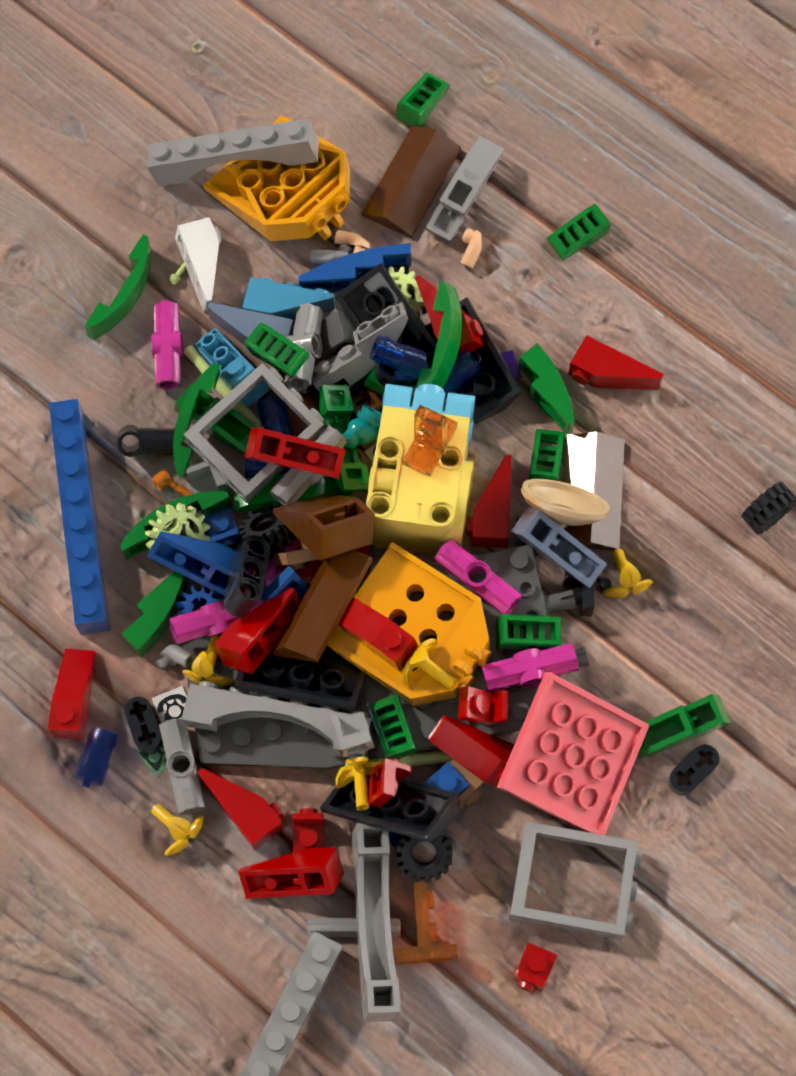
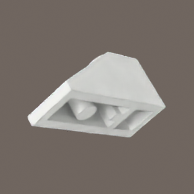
(199, 249)

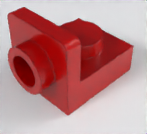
(483, 706)
(385, 780)
(308, 829)
(534, 968)

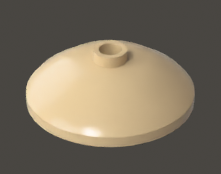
(564, 502)

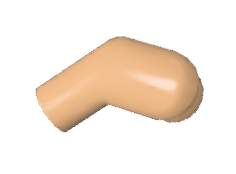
(474, 239)
(353, 240)

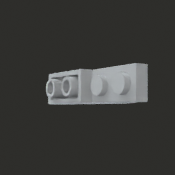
(464, 189)
(353, 360)

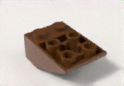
(329, 523)

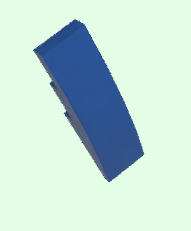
(342, 272)

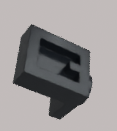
(583, 596)

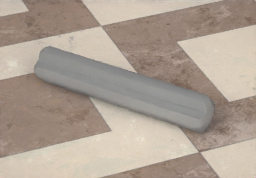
(343, 927)

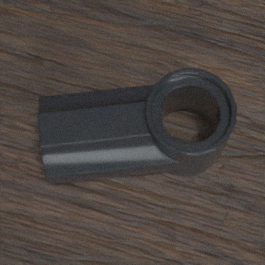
(151, 441)

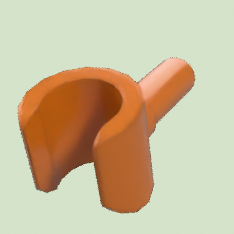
(164, 479)

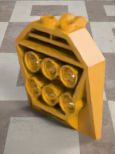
(283, 198)
(461, 641)

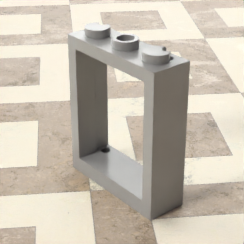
(194, 438)
(627, 889)

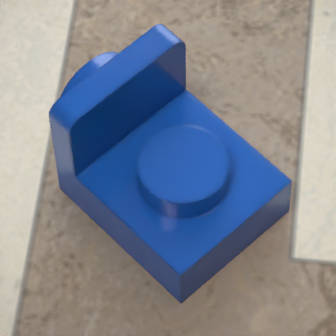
(223, 528)
(285, 580)

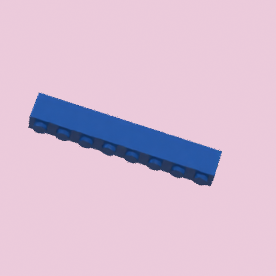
(79, 517)

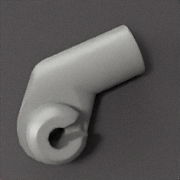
(325, 256)
(172, 655)

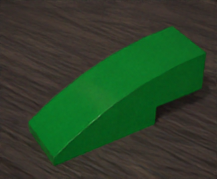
(547, 387)
(230, 429)
(155, 612)
(684, 725)

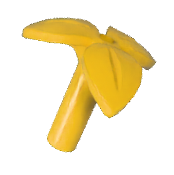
(628, 579)
(421, 659)
(203, 667)
(356, 771)
(178, 828)

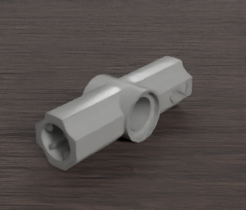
(306, 336)
(296, 482)
(185, 784)

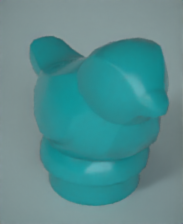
(363, 428)

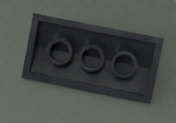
(374, 293)
(494, 376)
(327, 682)
(413, 811)

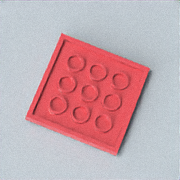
(573, 755)

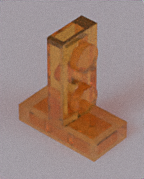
(430, 440)
(425, 934)

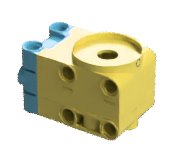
(410, 506)

